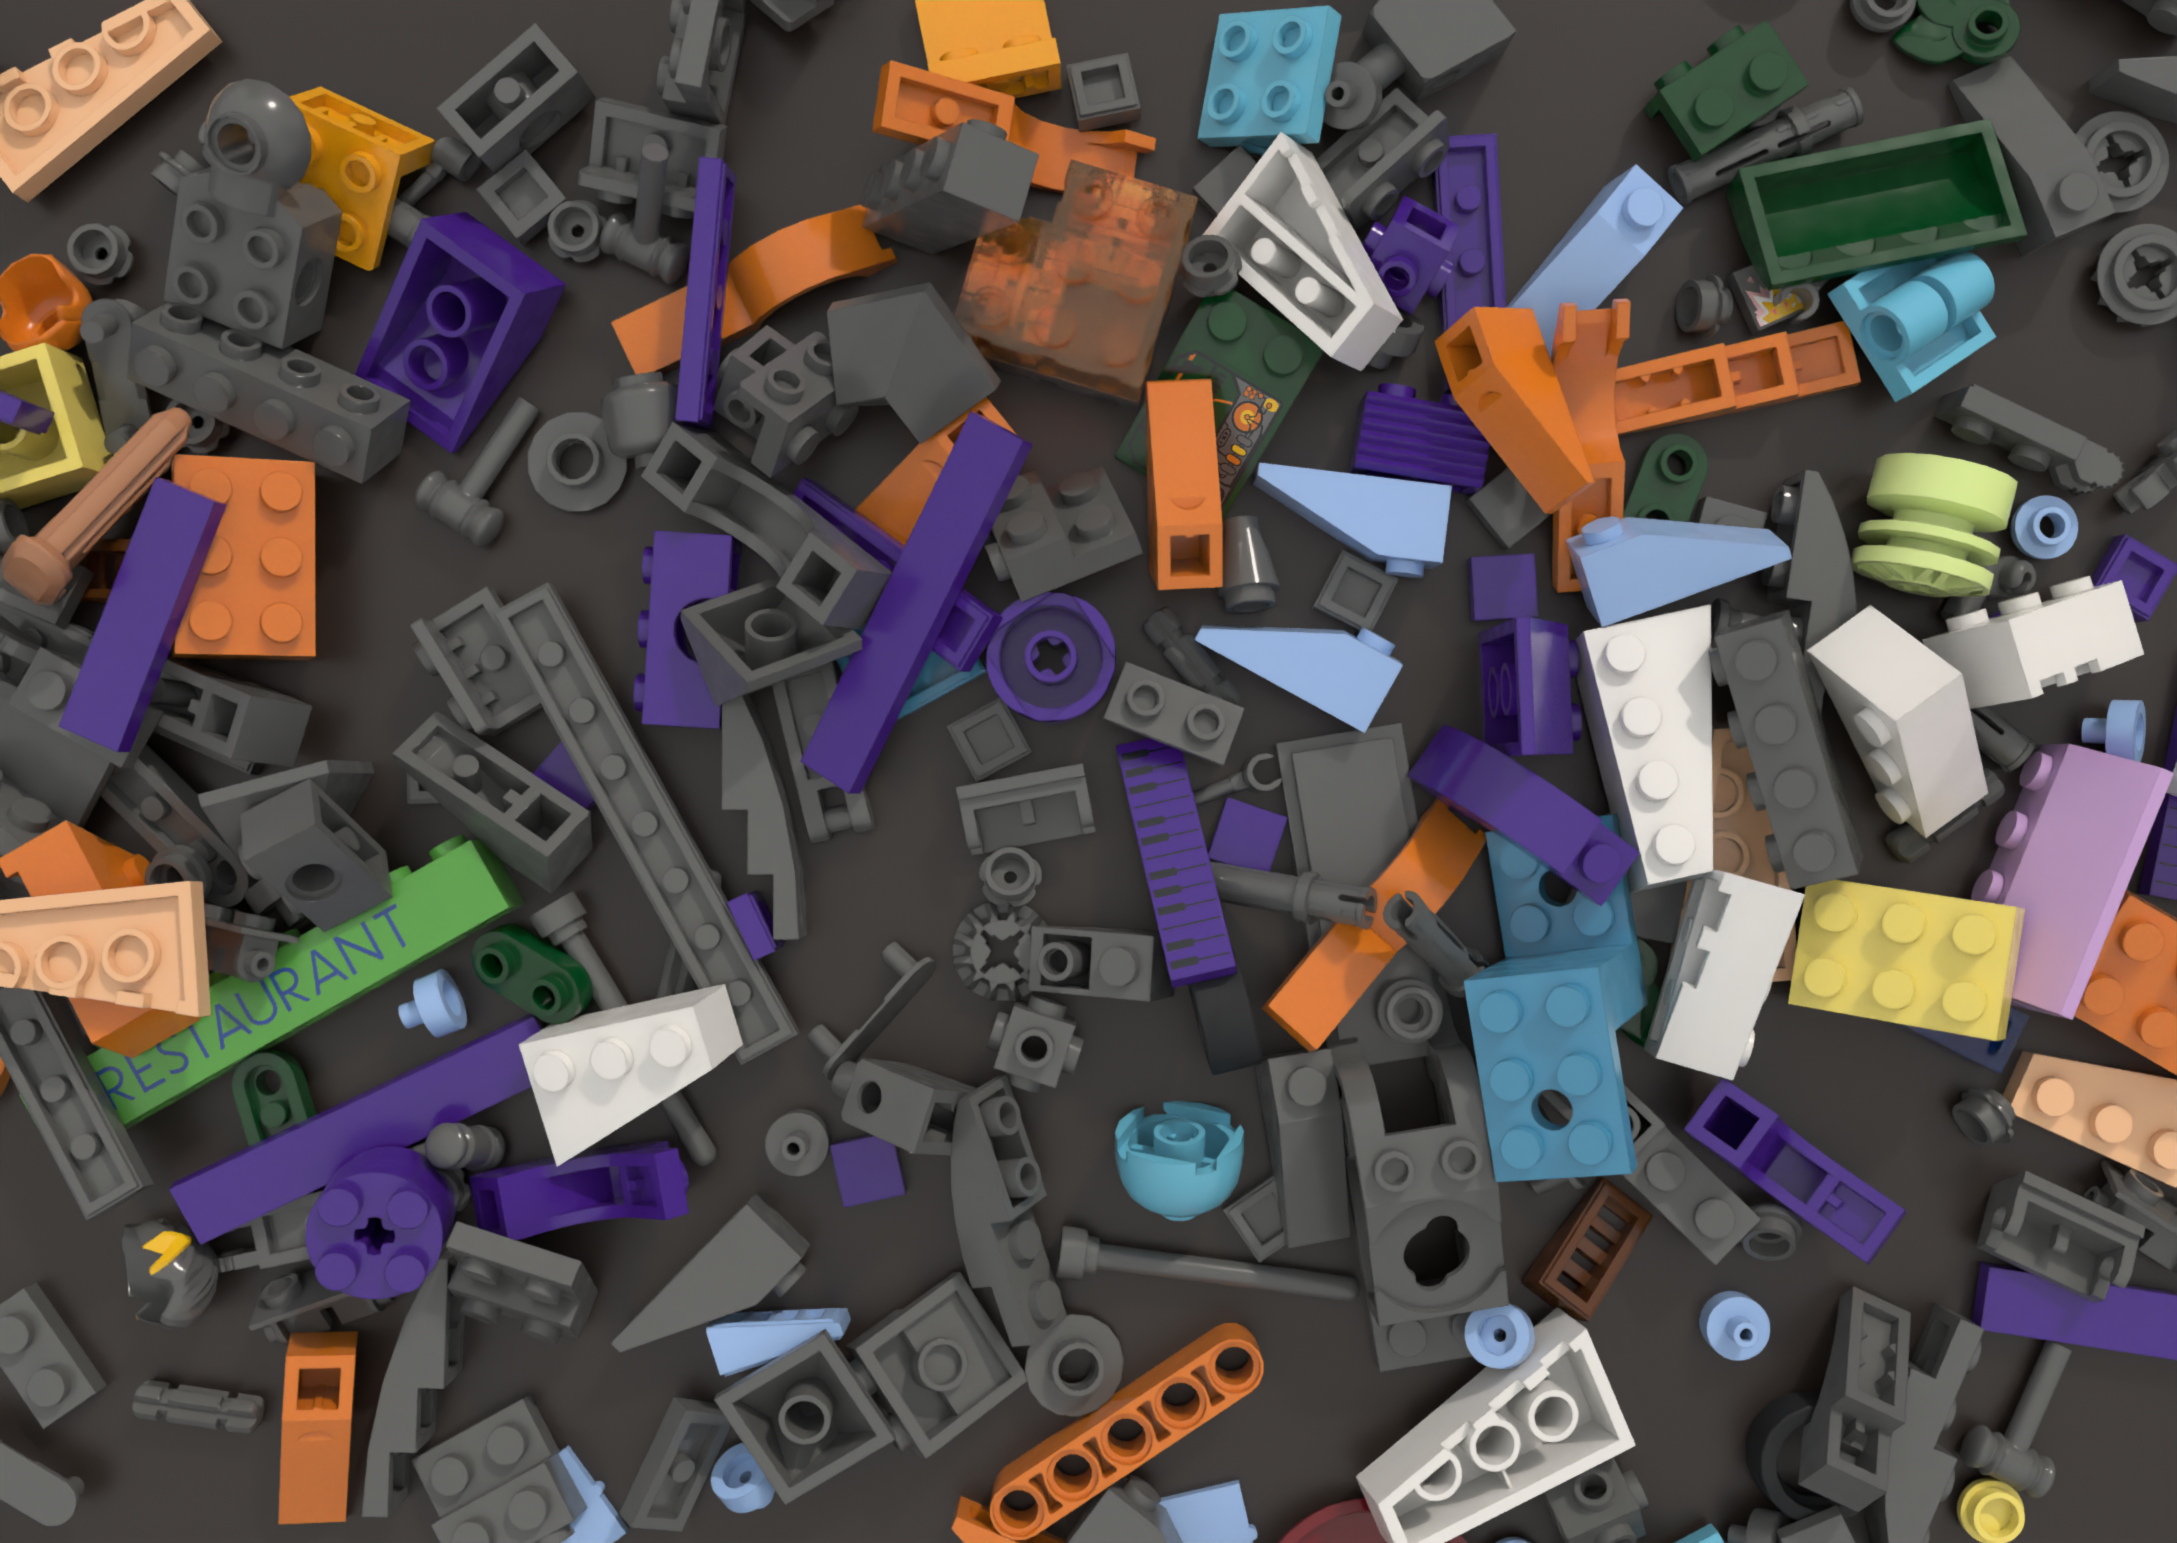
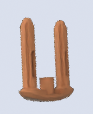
(44, 563)

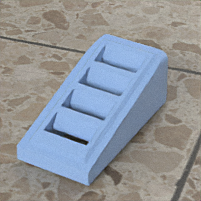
(758, 1337)

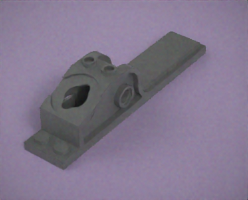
(1348, 821)

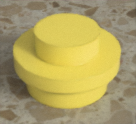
(1991, 1511)

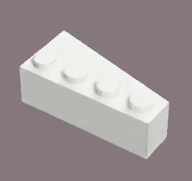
(1652, 738)
(1499, 1441)

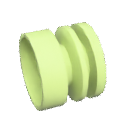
(1934, 514)

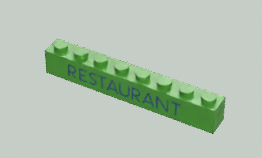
(322, 973)

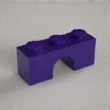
(682, 573)

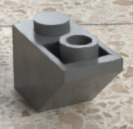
(1099, 963)

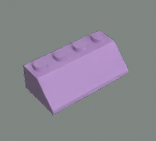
(2068, 864)

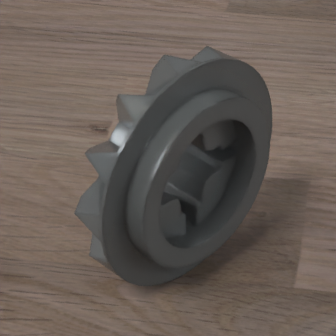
(2127, 136)
(2145, 247)
(972, 951)

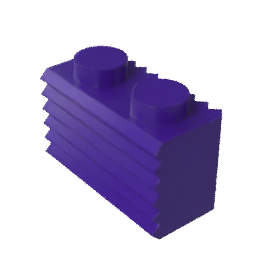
(1418, 440)

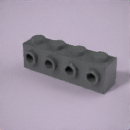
(950, 188)
(268, 391)
(1788, 750)

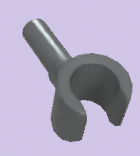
(449, 157)
(1808, 294)
(1236, 782)

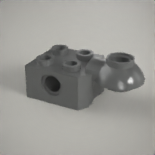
(245, 233)

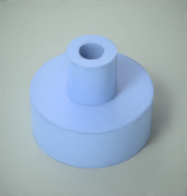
(2121, 731)
(435, 1004)
(1734, 1325)
(1485, 1340)
(741, 1481)

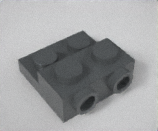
(703, 57)
(1059, 532)
(520, 1283)
(935, 1366)
(501, 1481)

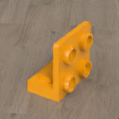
(991, 44)
(359, 166)

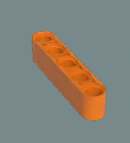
(1112, 1458)

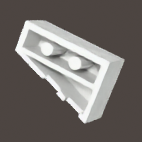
(1307, 255)
(2039, 641)
(1904, 718)
(1721, 972)
(623, 1062)

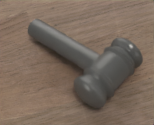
(640, 239)
(461, 504)
(462, 1146)
(2010, 1455)

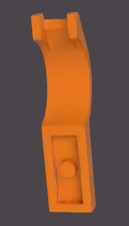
(923, 104)
(759, 284)
(1586, 366)
(1351, 958)

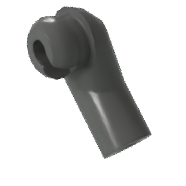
(2010, 578)

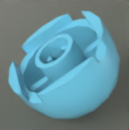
(1179, 1159)

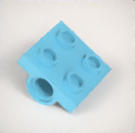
(1269, 77)
(1918, 317)

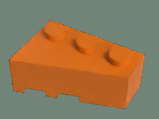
(78, 861)

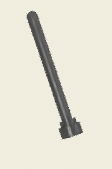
(565, 926)
(1084, 1254)

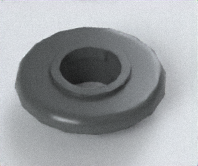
(544, 463)
(1093, 1390)

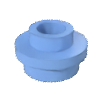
(2026, 527)

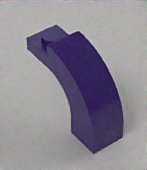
(1524, 812)
(1794, 1171)
(592, 1186)

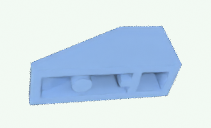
(1599, 249)
(1372, 515)
(1651, 562)
(1321, 666)

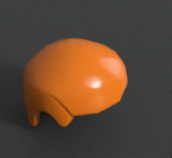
(41, 303)

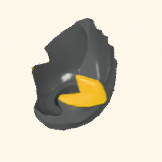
(169, 1272)

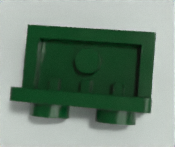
(1727, 91)

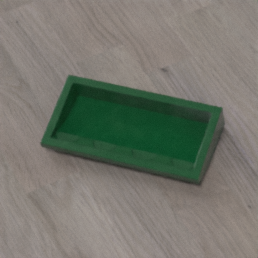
(1875, 205)

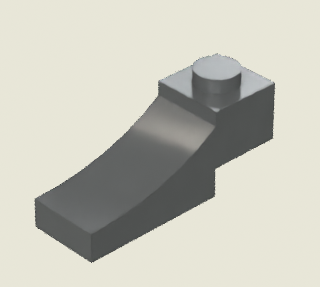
(1859, 1403)

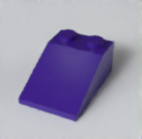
(458, 325)
(1528, 688)

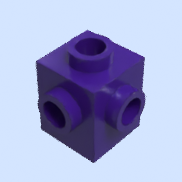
(1412, 252)

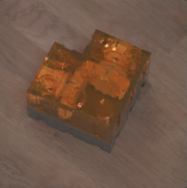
(1083, 293)

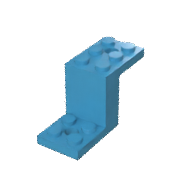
(1551, 1023)

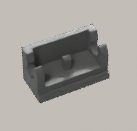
(1026, 809)
(2059, 1236)

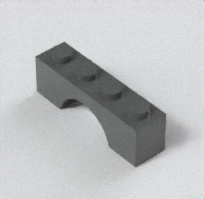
(813, 558)

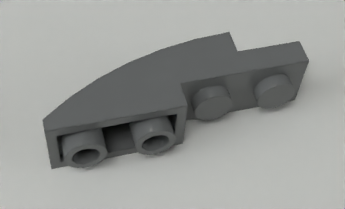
(1820, 574)
(1678, 1182)
(992, 1202)
(1918, 1466)

